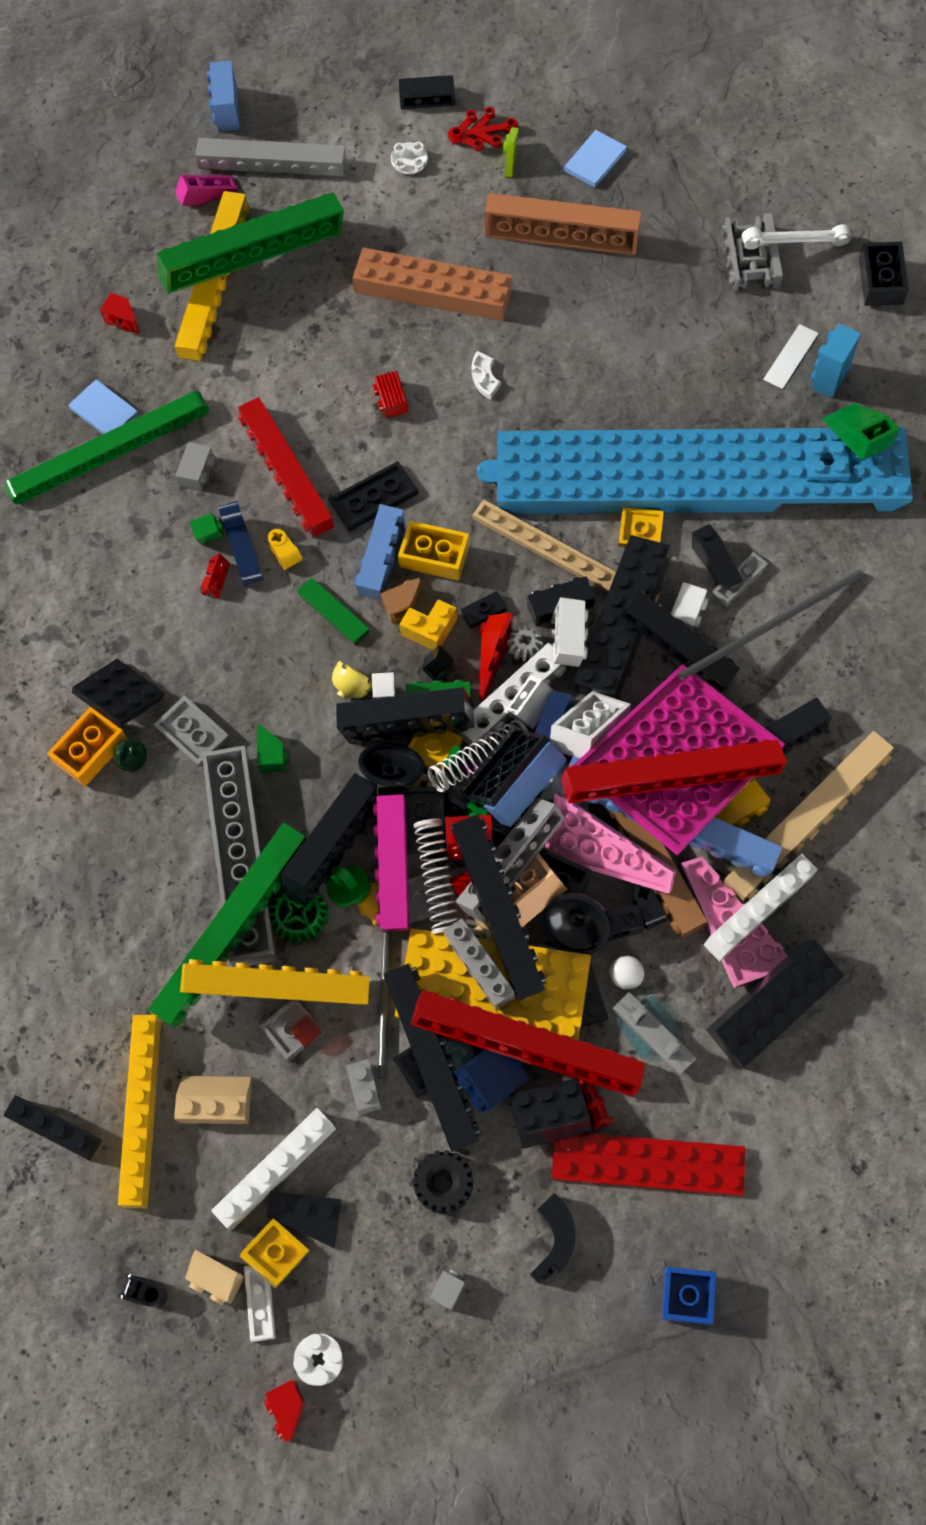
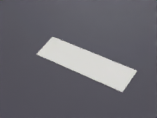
(790, 356)

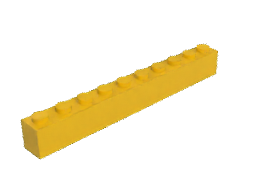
(207, 295)

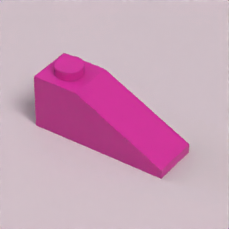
(201, 189)

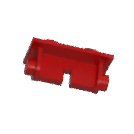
(217, 570)

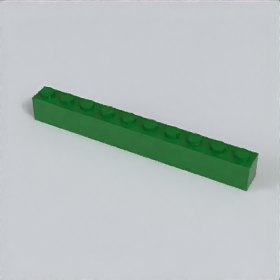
(231, 921)

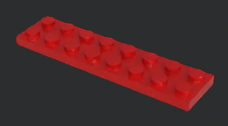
(650, 1163)

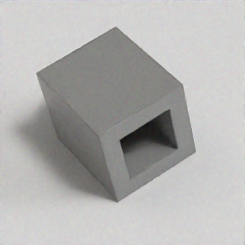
(448, 1289)

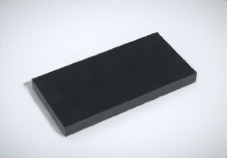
(362, 500)

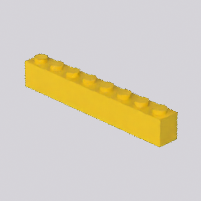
(274, 984)
(139, 1112)

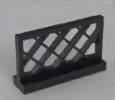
(498, 763)

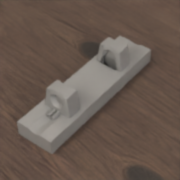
(654, 1034)

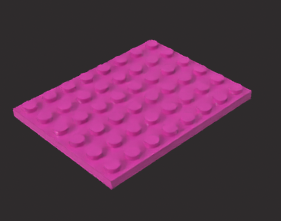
(671, 720)

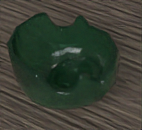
(129, 755)

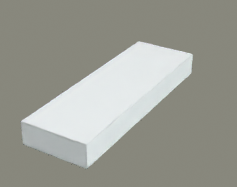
(259, 1306)

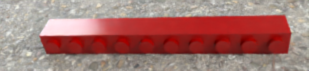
(672, 771)
(528, 1043)

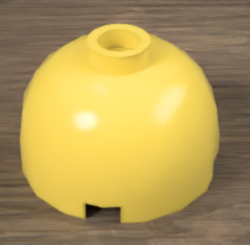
(350, 682)

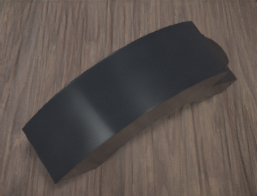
(563, 1229)

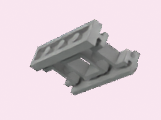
(768, 251)

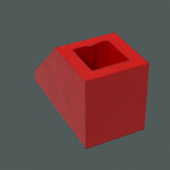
(118, 312)
(287, 1406)

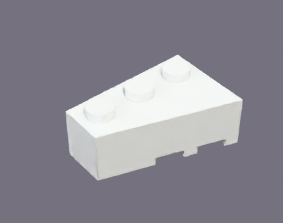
(569, 632)

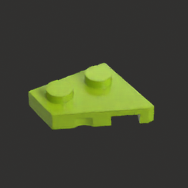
(510, 148)

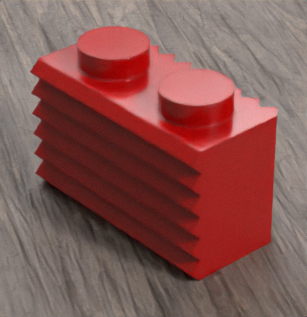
(391, 394)

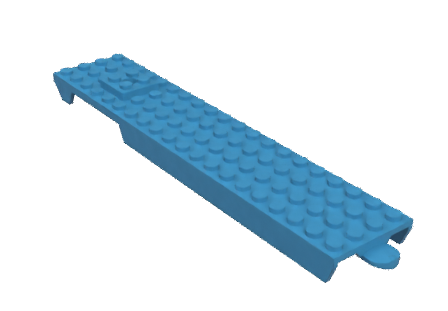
(690, 471)

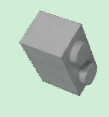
(195, 466)
(364, 1087)

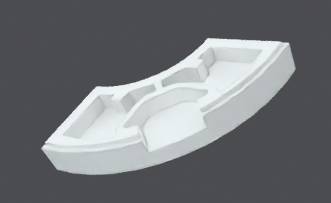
(483, 376)

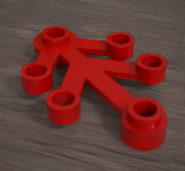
(461, 134)

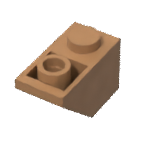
(399, 599)

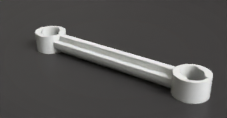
(838, 235)

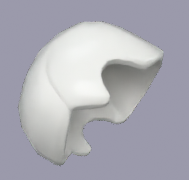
(626, 972)

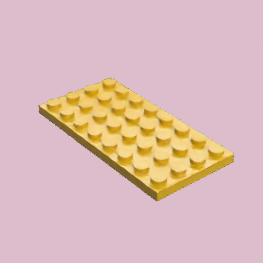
(555, 1009)

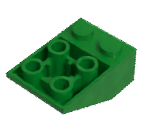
(863, 429)

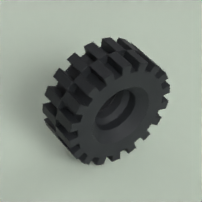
(443, 1163)

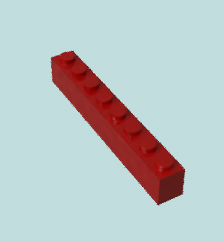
(285, 467)

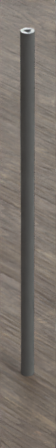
(770, 625)
(384, 1007)

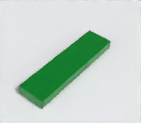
(333, 611)

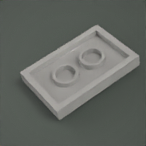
(191, 730)

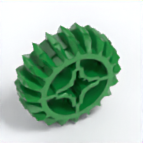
(293, 920)

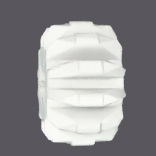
(524, 643)

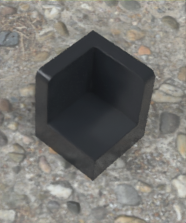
(437, 664)

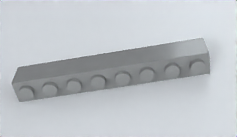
(271, 157)

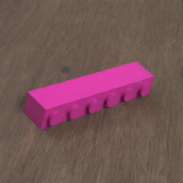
(393, 863)

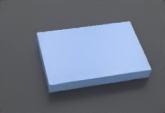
(595, 158)
(102, 408)

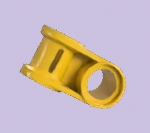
(283, 549)

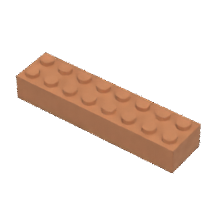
(562, 224)
(432, 284)

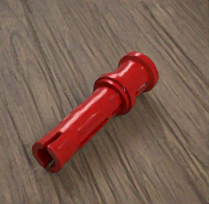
(595, 1104)

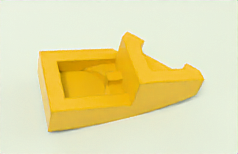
(368, 906)

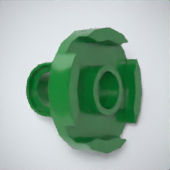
(348, 886)

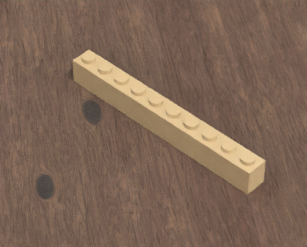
(815, 810)

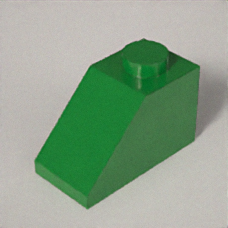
(270, 752)

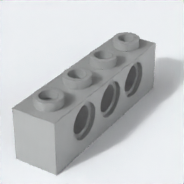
(479, 965)

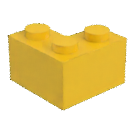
(430, 629)

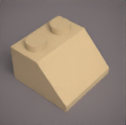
(213, 1277)

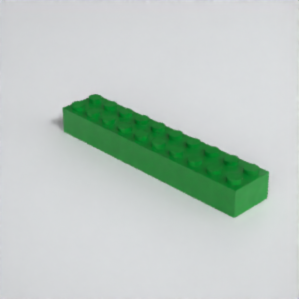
(249, 242)

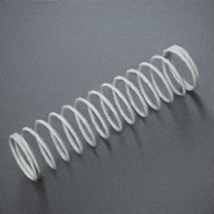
(446, 781)
(419, 826)

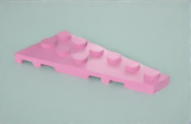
(605, 850)

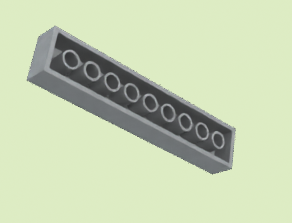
(237, 842)

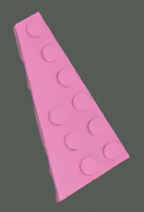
(758, 951)

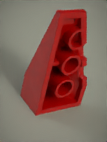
(493, 646)

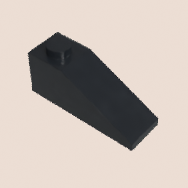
(715, 556)

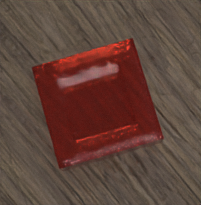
(305, 1031)

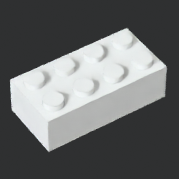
(587, 723)

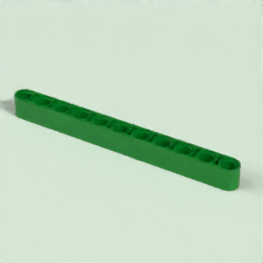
(106, 447)

